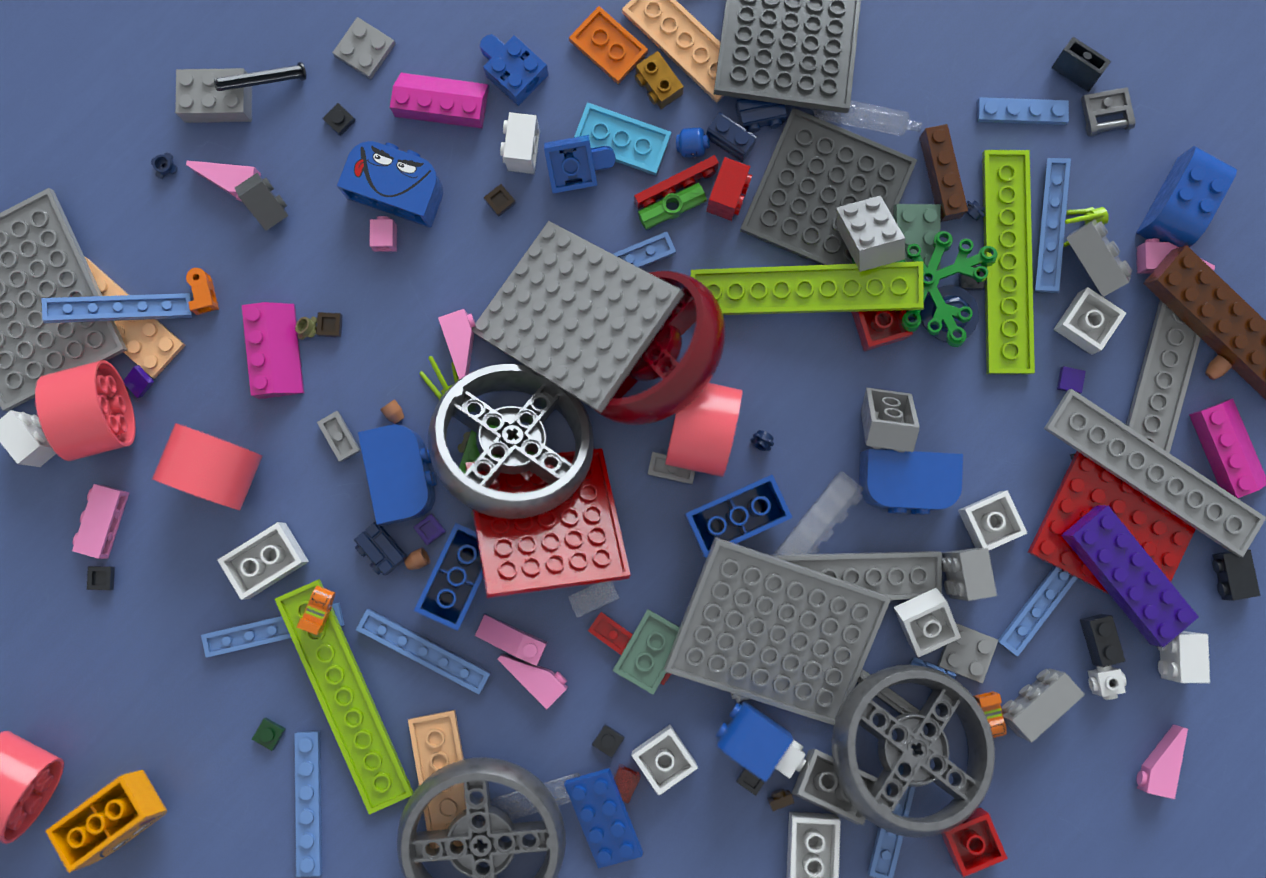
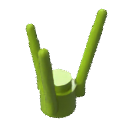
(1090, 214)
(440, 377)

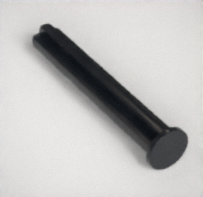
(260, 77)

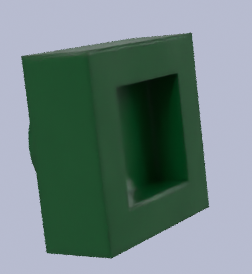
(268, 734)

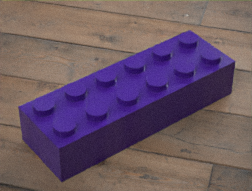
(1130, 576)

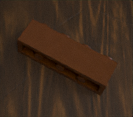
(943, 172)

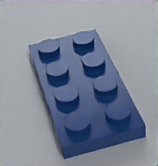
(603, 818)

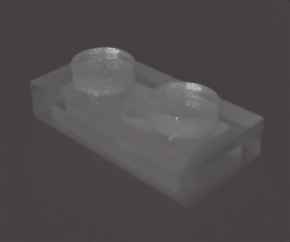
(593, 597)

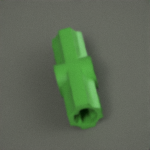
(684, 199)

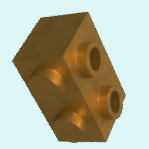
(658, 80)

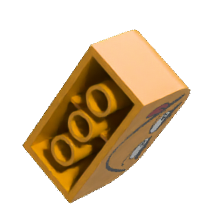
(106, 821)

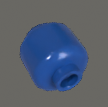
(692, 142)

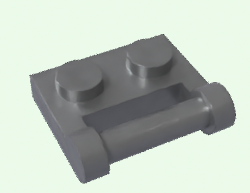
(1107, 104)

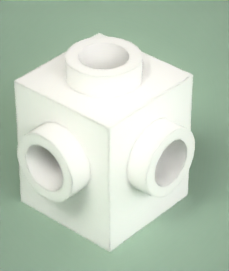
(1107, 682)

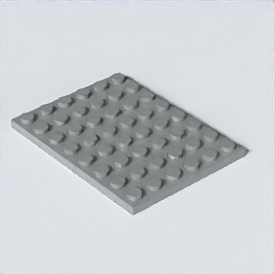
(40, 262)
(577, 314)
(776, 632)

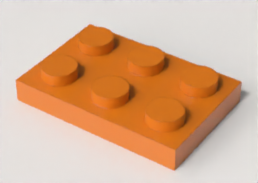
(608, 45)

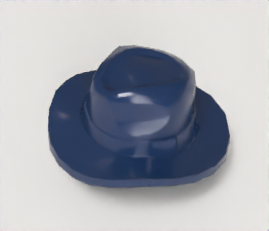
(955, 297)

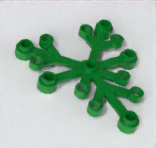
(963, 266)

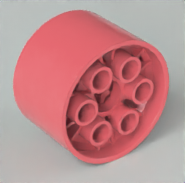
(85, 410)
(705, 431)
(207, 467)
(26, 783)

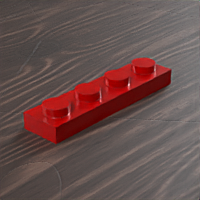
(683, 179)
(614, 635)

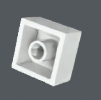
(521, 142)
(1090, 321)
(25, 439)
(992, 521)
(927, 622)
(1185, 659)
(664, 759)

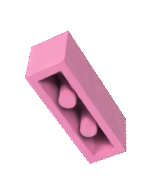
(100, 521)

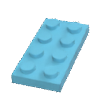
(632, 140)

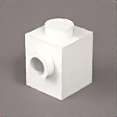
(792, 760)

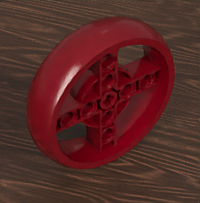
(681, 379)

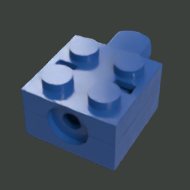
(515, 65)
(576, 160)

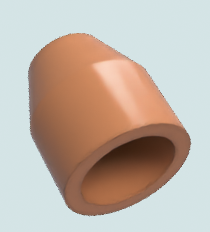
(1218, 367)
(393, 412)
(417, 559)

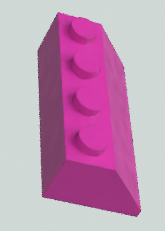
(439, 100)
(272, 350)
(1229, 449)

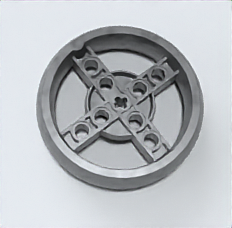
(472, 487)
(476, 774)
(967, 788)

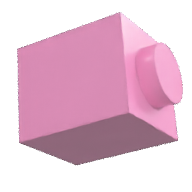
(383, 234)

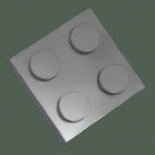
(364, 48)
(969, 654)

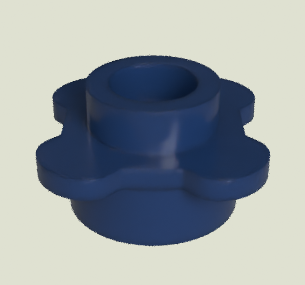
(161, 159)
(975, 210)
(762, 440)

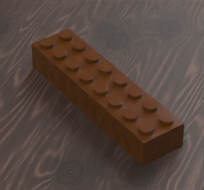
(1213, 313)

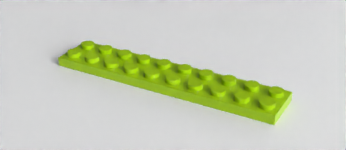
(1010, 279)
(815, 288)
(347, 704)

